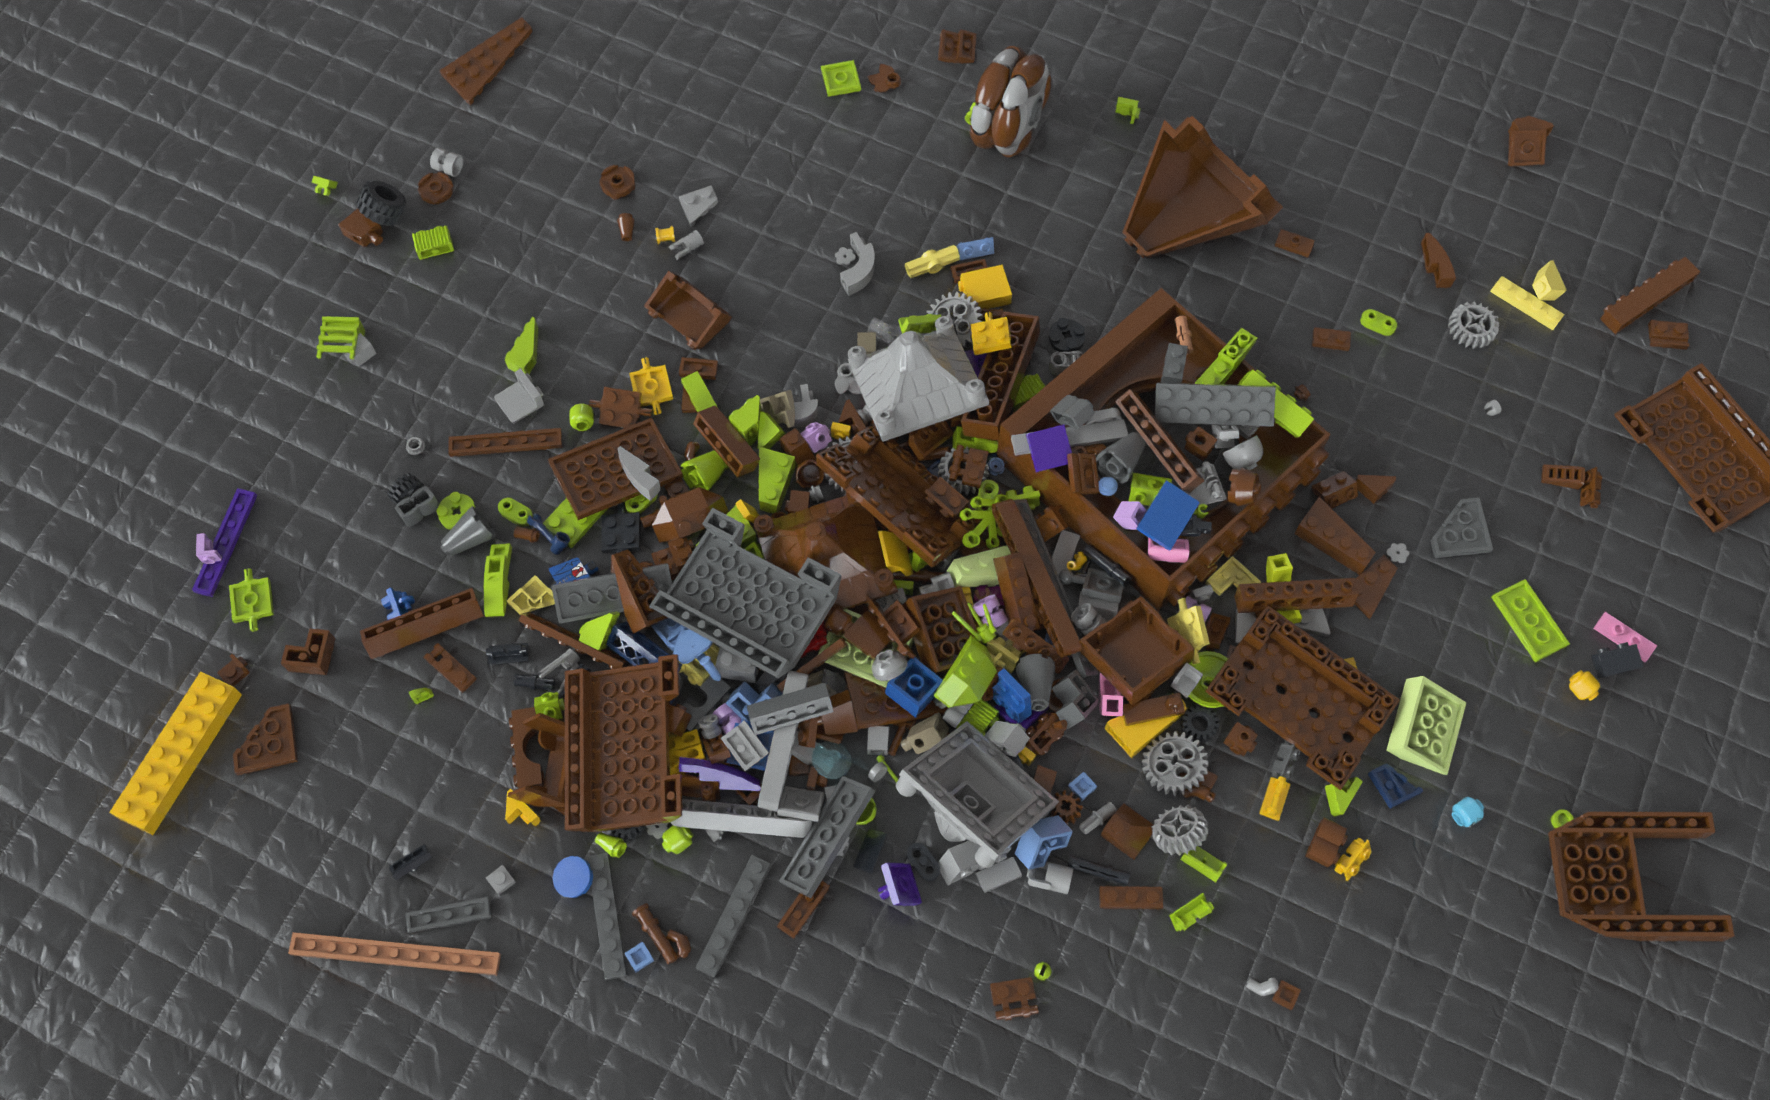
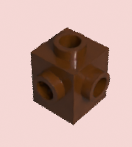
(1241, 739)

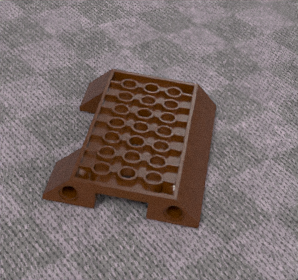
(892, 490)
(1312, 681)

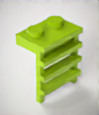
(339, 331)

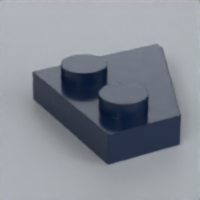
(1393, 786)

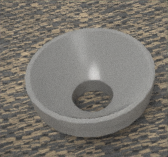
(888, 665)

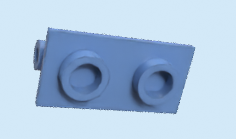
(976, 248)

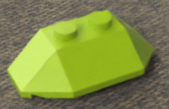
(967, 676)

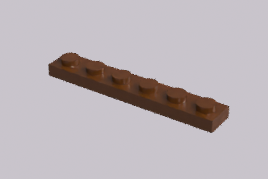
(505, 442)
(571, 639)

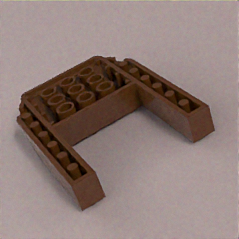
(1601, 877)

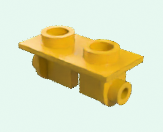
(1275, 798)
(1350, 866)

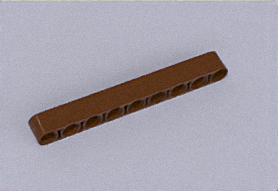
(1041, 586)

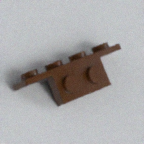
(898, 623)
(1027, 640)

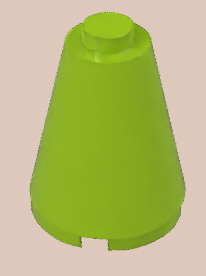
(703, 470)

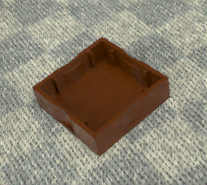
(1136, 650)

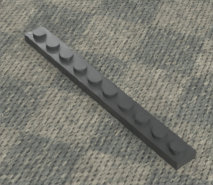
(1084, 666)

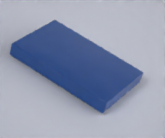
(1167, 515)

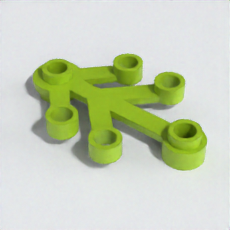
(987, 520)

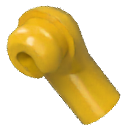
(1080, 561)

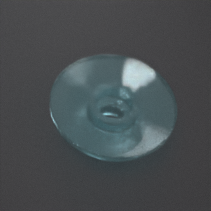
(826, 765)

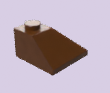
(1128, 831)

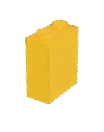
(986, 287)

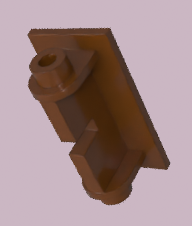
(1588, 490)

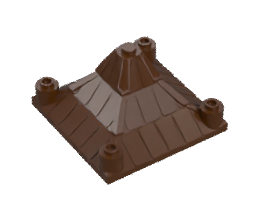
(837, 536)

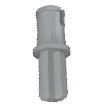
(1097, 818)

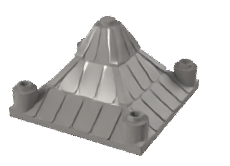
(917, 380)
(976, 792)

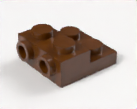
(675, 555)

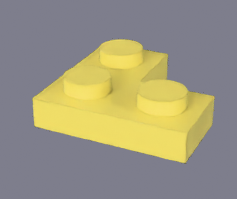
(1231, 573)

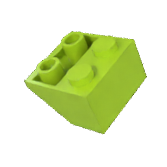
(747, 419)

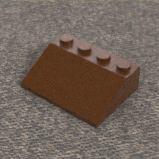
(940, 632)

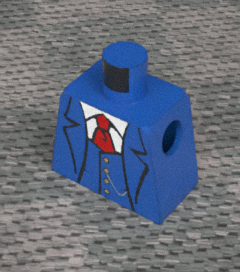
(572, 570)

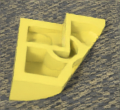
(531, 597)

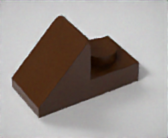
(850, 417)

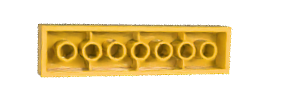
(176, 753)

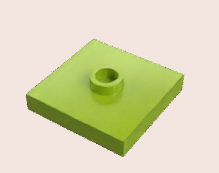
(840, 78)

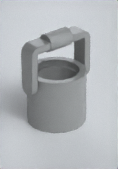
(1056, 879)

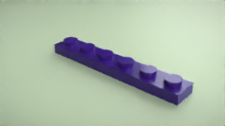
(225, 541)

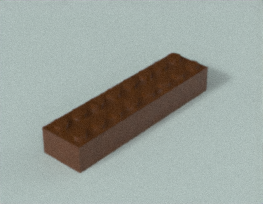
(1002, 378)

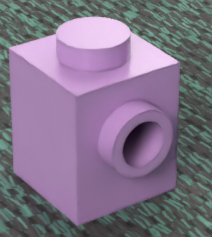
(1129, 514)

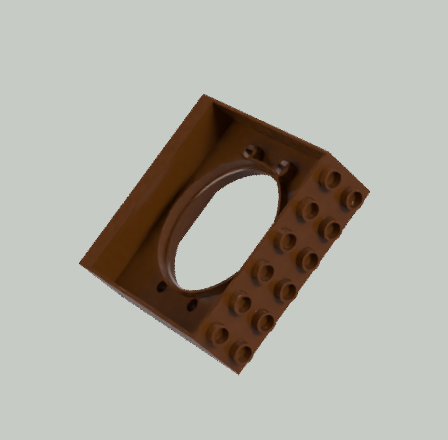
(1134, 360)

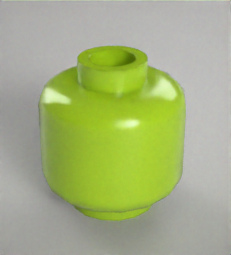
(581, 417)
(677, 839)

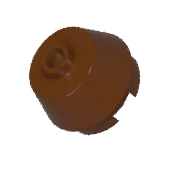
(1244, 486)

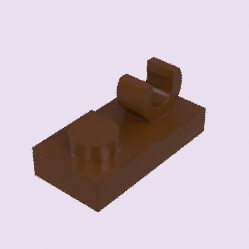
(1216, 630)

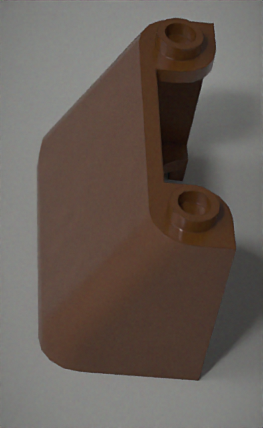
(687, 310)

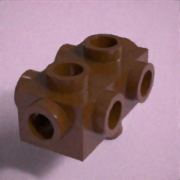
(1046, 732)

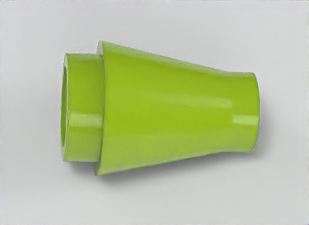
(612, 845)

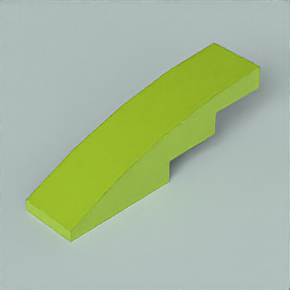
(698, 392)

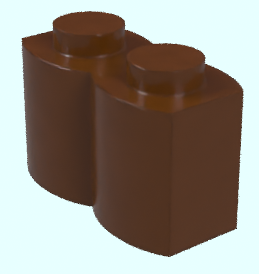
(1326, 842)

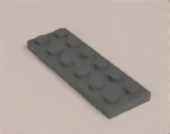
(1215, 404)
(599, 594)
(826, 836)

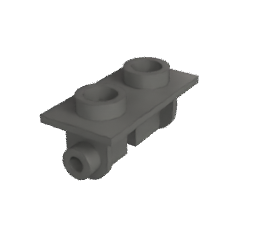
(1285, 768)

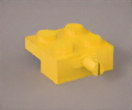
(991, 335)

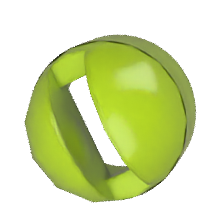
(1038, 968)

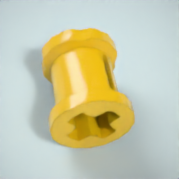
(665, 234)

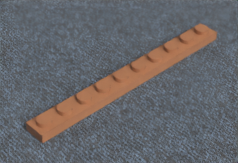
(394, 953)

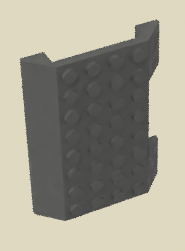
(748, 601)

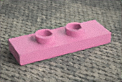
(1620, 633)

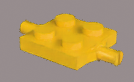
(653, 384)

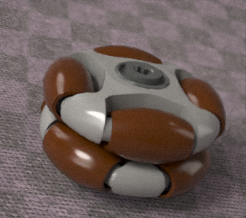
(1010, 101)

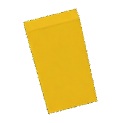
(747, 511)

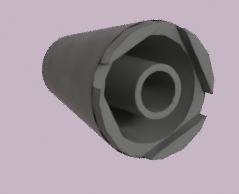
(1121, 457)
(467, 533)
(1036, 678)

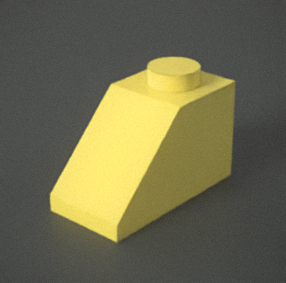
(1548, 283)

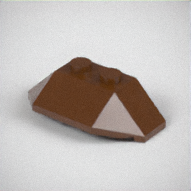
(686, 513)

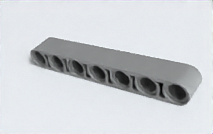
(780, 751)
(739, 819)

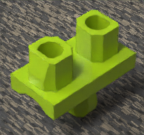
(1028, 493)

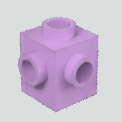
(816, 436)

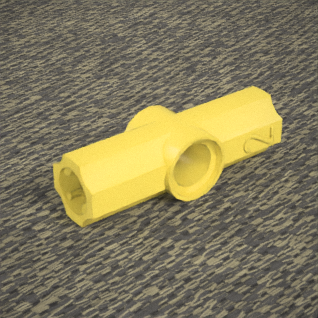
(932, 261)

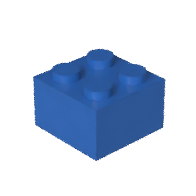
(914, 687)

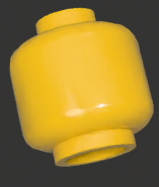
(1584, 685)

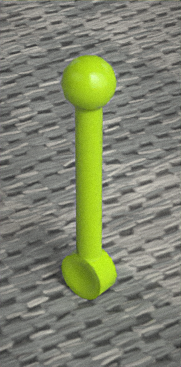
(880, 758)

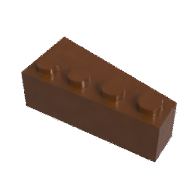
(1334, 537)

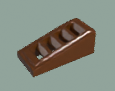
(1572, 471)

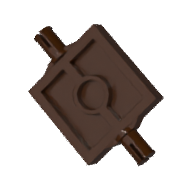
(620, 407)

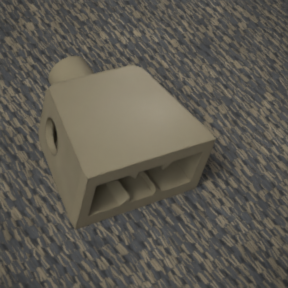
(925, 734)

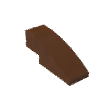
(1437, 262)

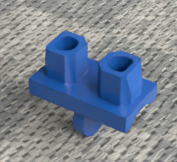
(398, 602)

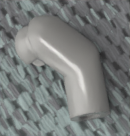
(1265, 988)

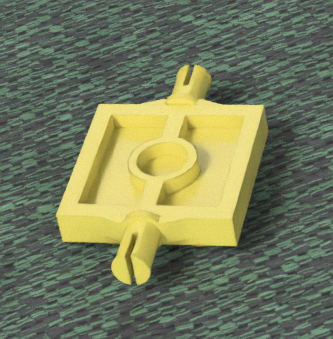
(1190, 626)

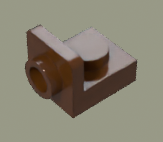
(234, 671)

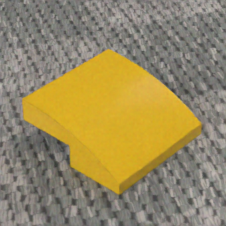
(895, 553)

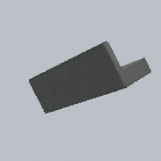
(789, 709)

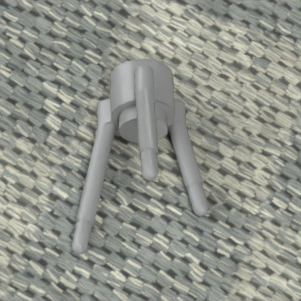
(567, 660)

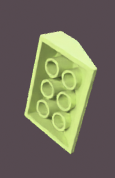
(853, 659)
(1426, 725)

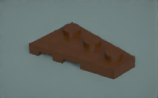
(1373, 584)

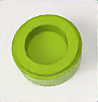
(1561, 817)

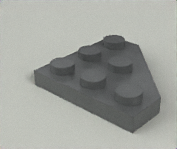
(1463, 531)

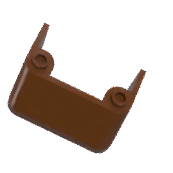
(551, 738)

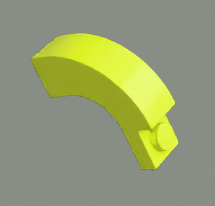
(1280, 570)

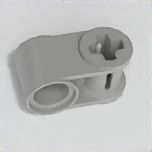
(1065, 360)

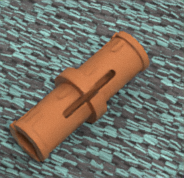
(1184, 334)

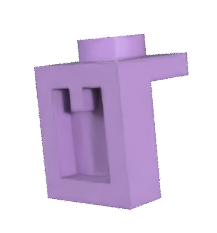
(205, 550)

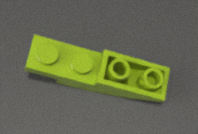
(1228, 359)
(495, 580)

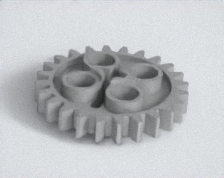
(970, 316)
(1180, 748)

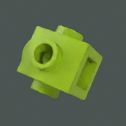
(550, 705)

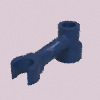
(558, 541)

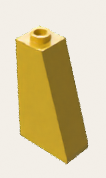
(1137, 736)

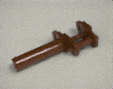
(899, 735)

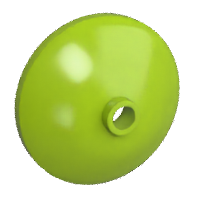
(1210, 665)

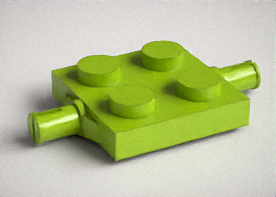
(251, 600)

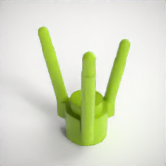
(985, 632)

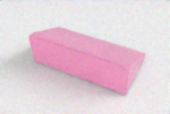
(1178, 553)

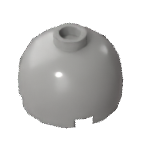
(1245, 454)

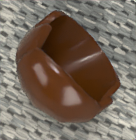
(809, 474)

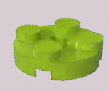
(449, 504)

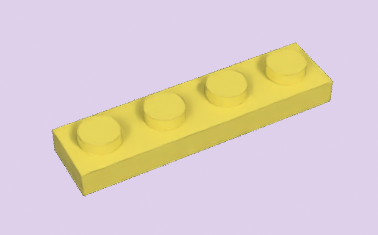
(1527, 303)

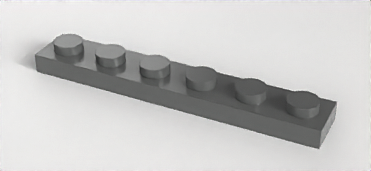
(732, 916)
(607, 917)

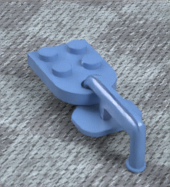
(687, 645)

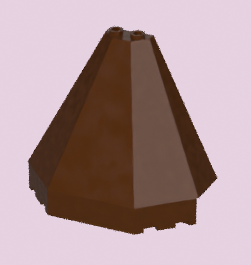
(1193, 194)

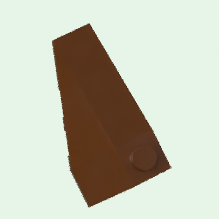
(635, 592)

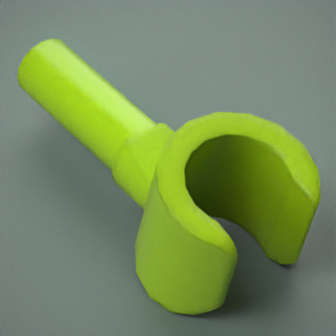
(1199, 513)

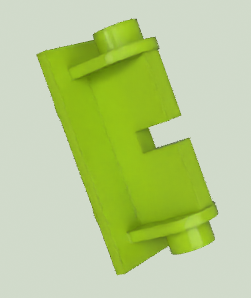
(1187, 914)

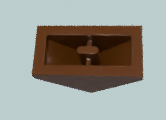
(1374, 486)

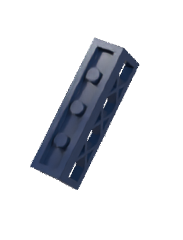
(638, 641)

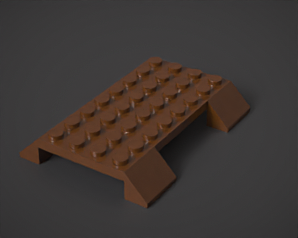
(1705, 446)
(620, 747)

